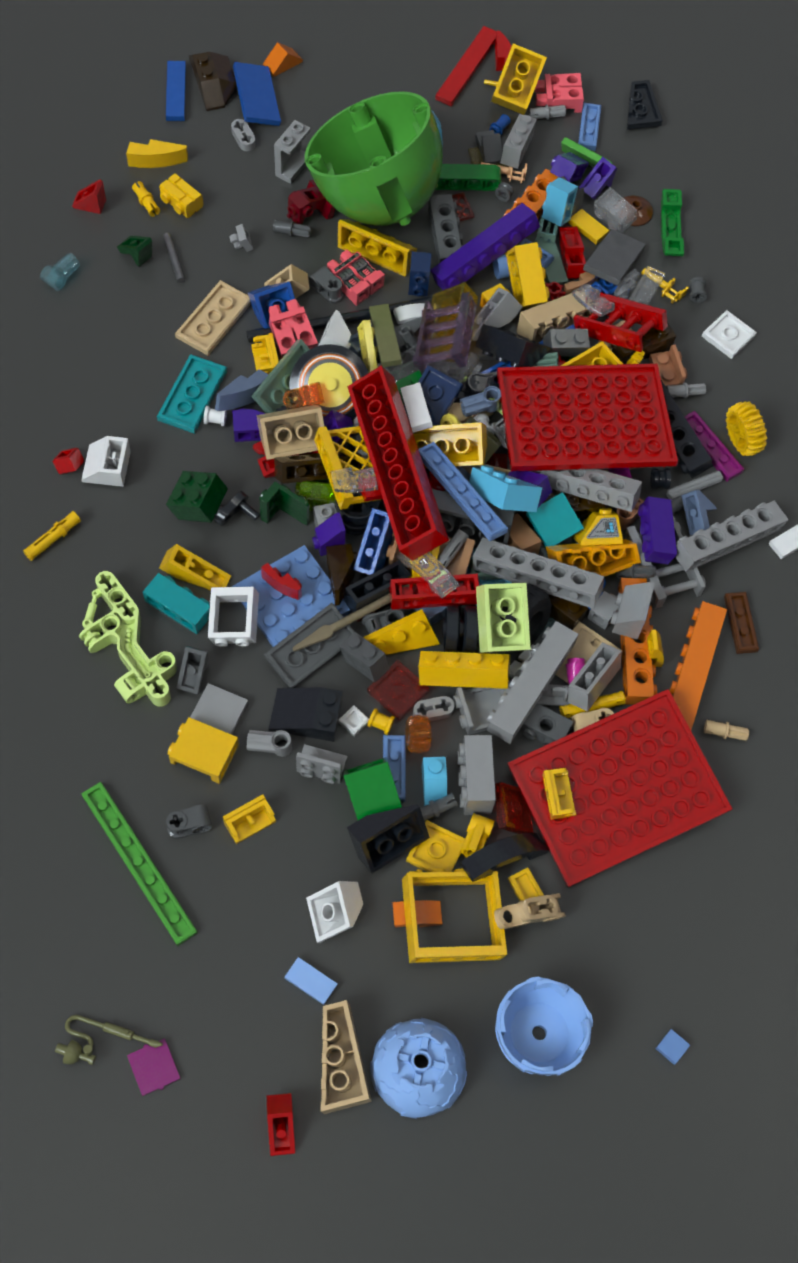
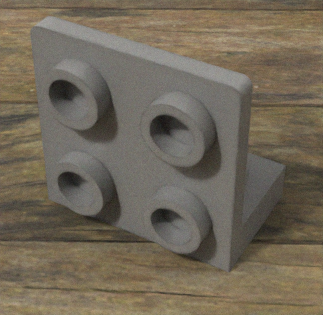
(321, 764)

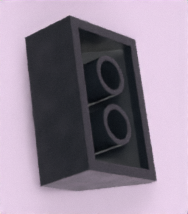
(510, 347)

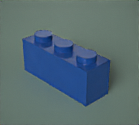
(374, 543)

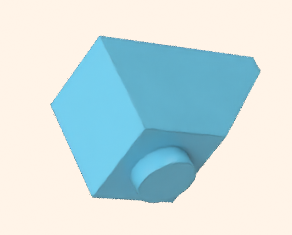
(434, 778)

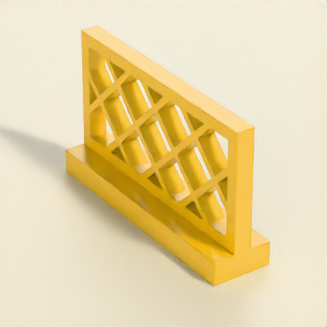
(331, 461)

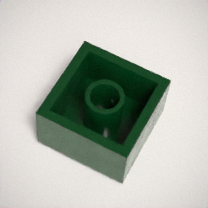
(197, 496)

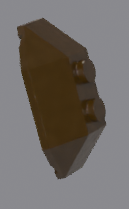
(213, 78)

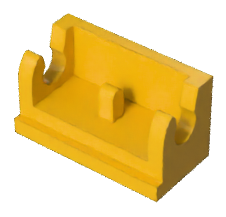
(264, 353)
(558, 793)
(249, 819)

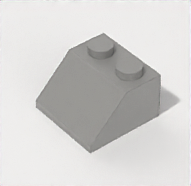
(632, 609)

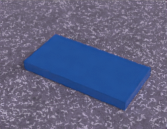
(256, 94)

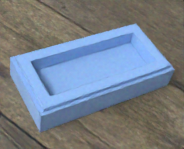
(311, 981)

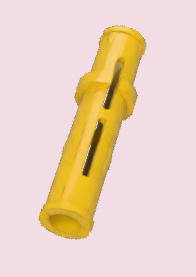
(47, 539)
(604, 701)

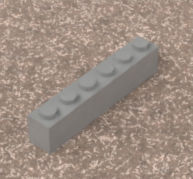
(532, 682)

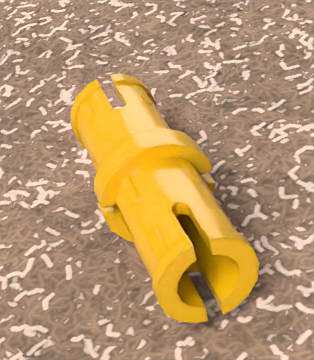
(146, 198)

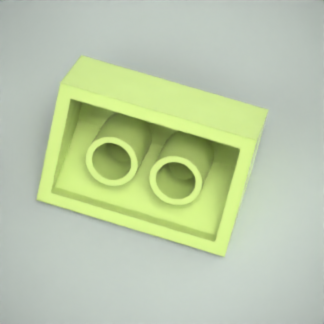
(500, 634)

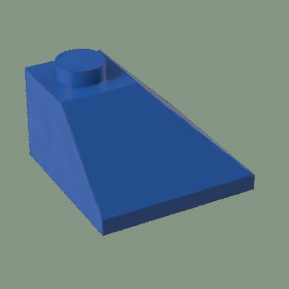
(269, 296)

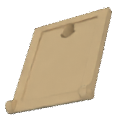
(585, 646)

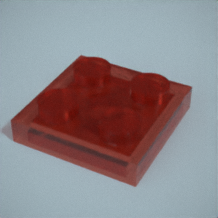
(398, 690)
(512, 809)

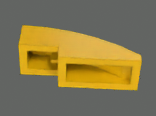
(156, 154)

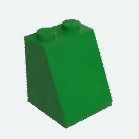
(372, 788)

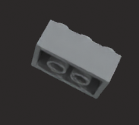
(476, 775)

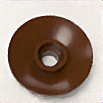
(643, 207)

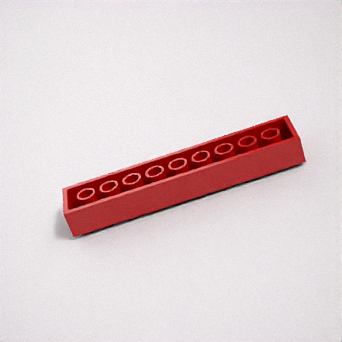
(397, 464)

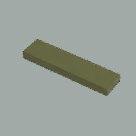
(385, 335)

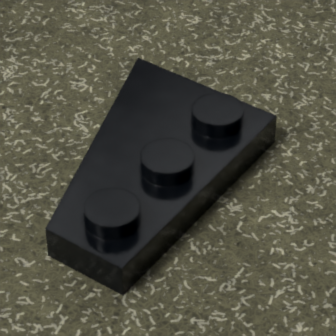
(643, 108)

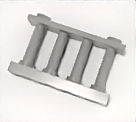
(660, 592)

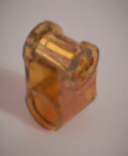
(307, 395)

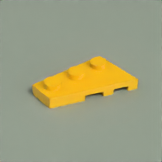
(405, 634)

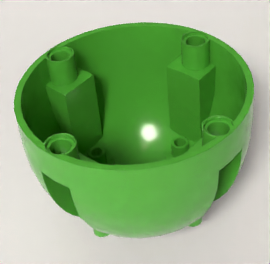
(378, 158)

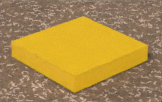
(438, 851)

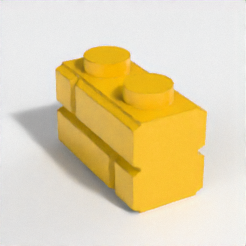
(181, 196)

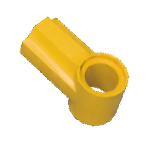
(478, 831)

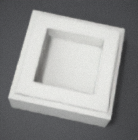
(353, 721)

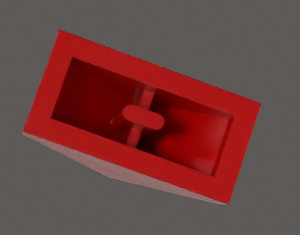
(91, 198)

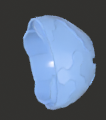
(555, 1010)
(416, 1090)

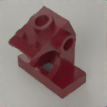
(305, 201)

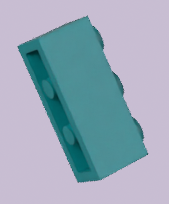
(177, 602)

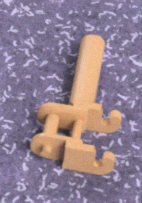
(509, 170)

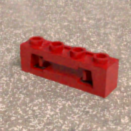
(423, 596)

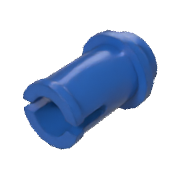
(500, 124)

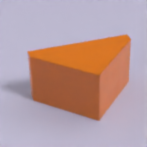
(281, 59)

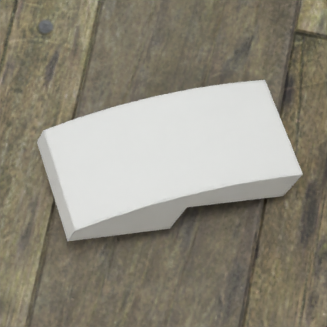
(408, 312)

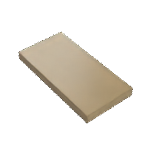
(213, 318)

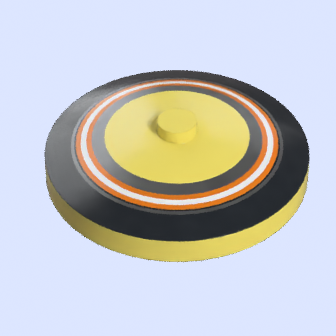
(335, 370)

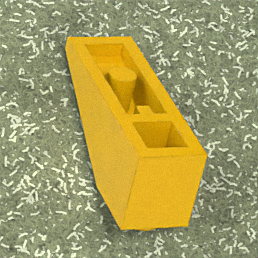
(193, 569)

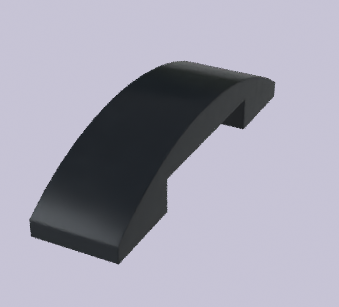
(502, 853)

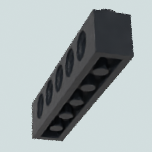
(700, 460)

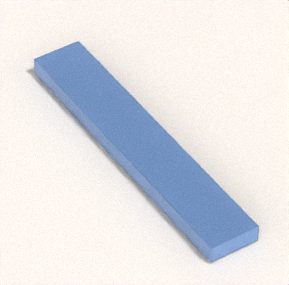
(462, 492)

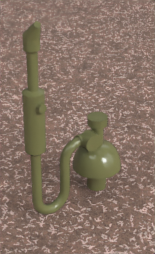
(73, 1051)

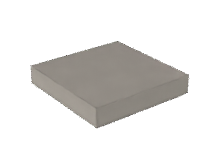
(219, 708)

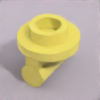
(449, 419)

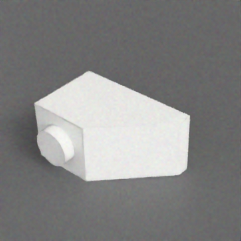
(336, 332)

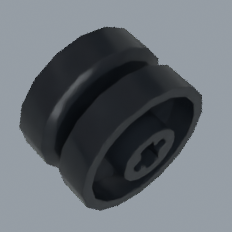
(463, 629)

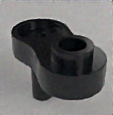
(478, 382)
(238, 502)

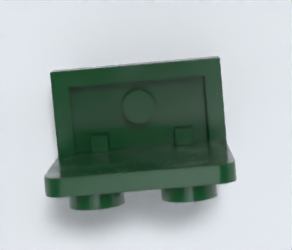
(282, 498)

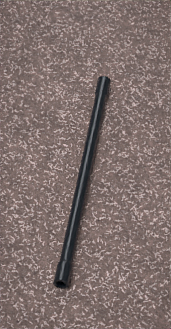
(347, 317)

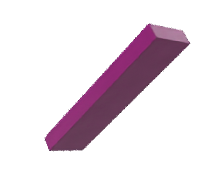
(720, 455)

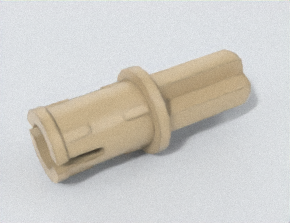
(726, 730)

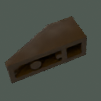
(340, 566)

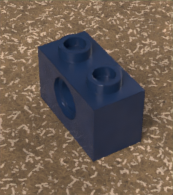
(419, 273)

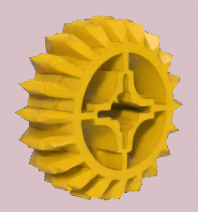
(746, 428)

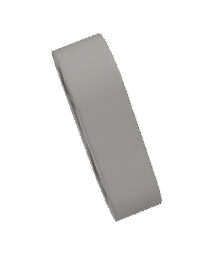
(240, 136)
(432, 705)

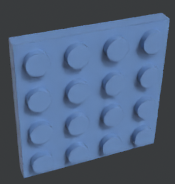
(282, 614)

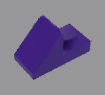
(598, 178)

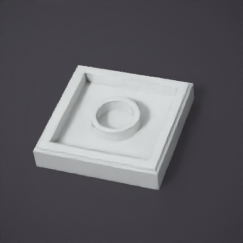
(729, 334)

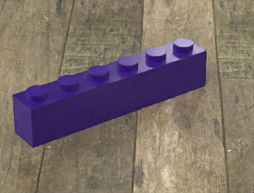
(486, 247)

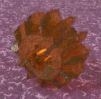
(418, 734)

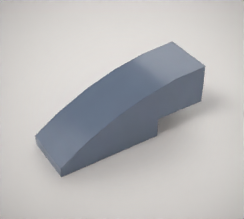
(239, 391)

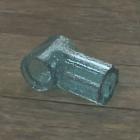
(58, 273)

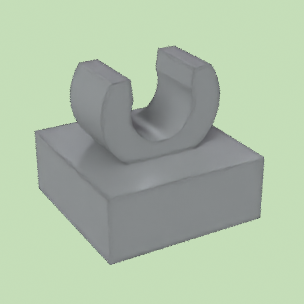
(241, 239)

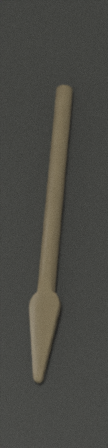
(326, 631)

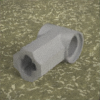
(266, 742)

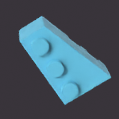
(504, 490)

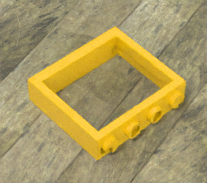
(452, 954)

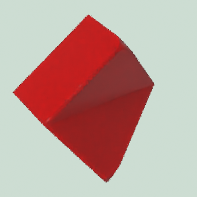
(68, 460)

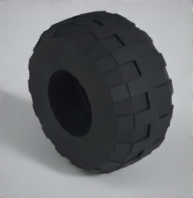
(538, 610)

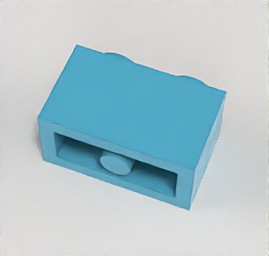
(559, 201)

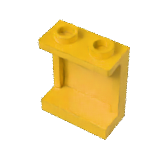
(203, 749)

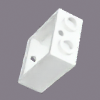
(233, 594)

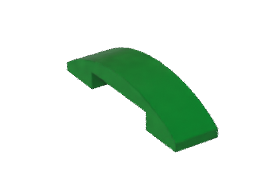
(671, 222)

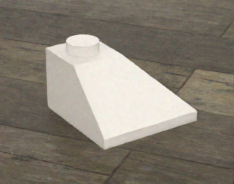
(334, 909)

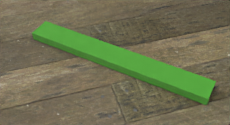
(139, 864)

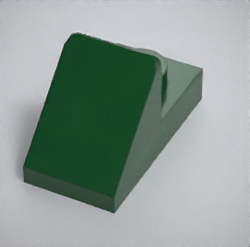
(138, 247)

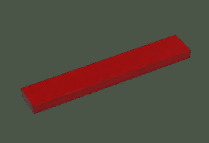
(466, 66)

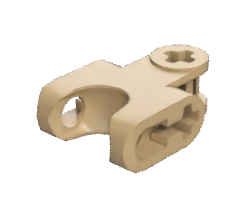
(529, 911)

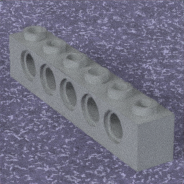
(596, 486)
(729, 535)
(545, 573)

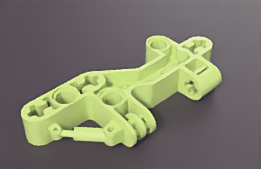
(143, 672)

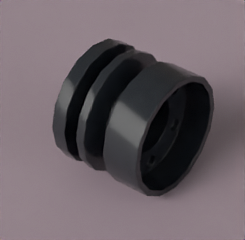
(357, 515)

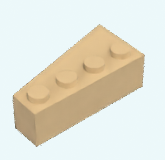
(551, 315)
(343, 1070)

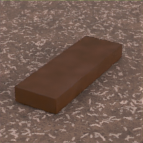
(741, 622)

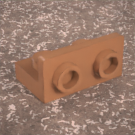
(670, 366)

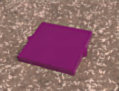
(153, 1068)

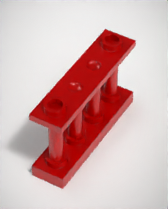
(626, 310)

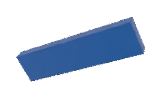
(175, 91)

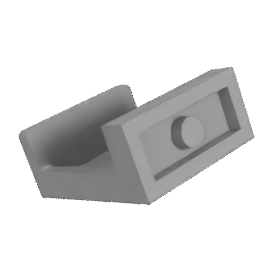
(289, 152)
(476, 706)

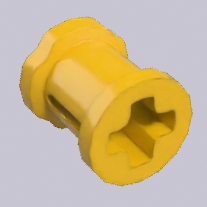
(381, 721)

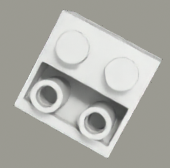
(107, 461)

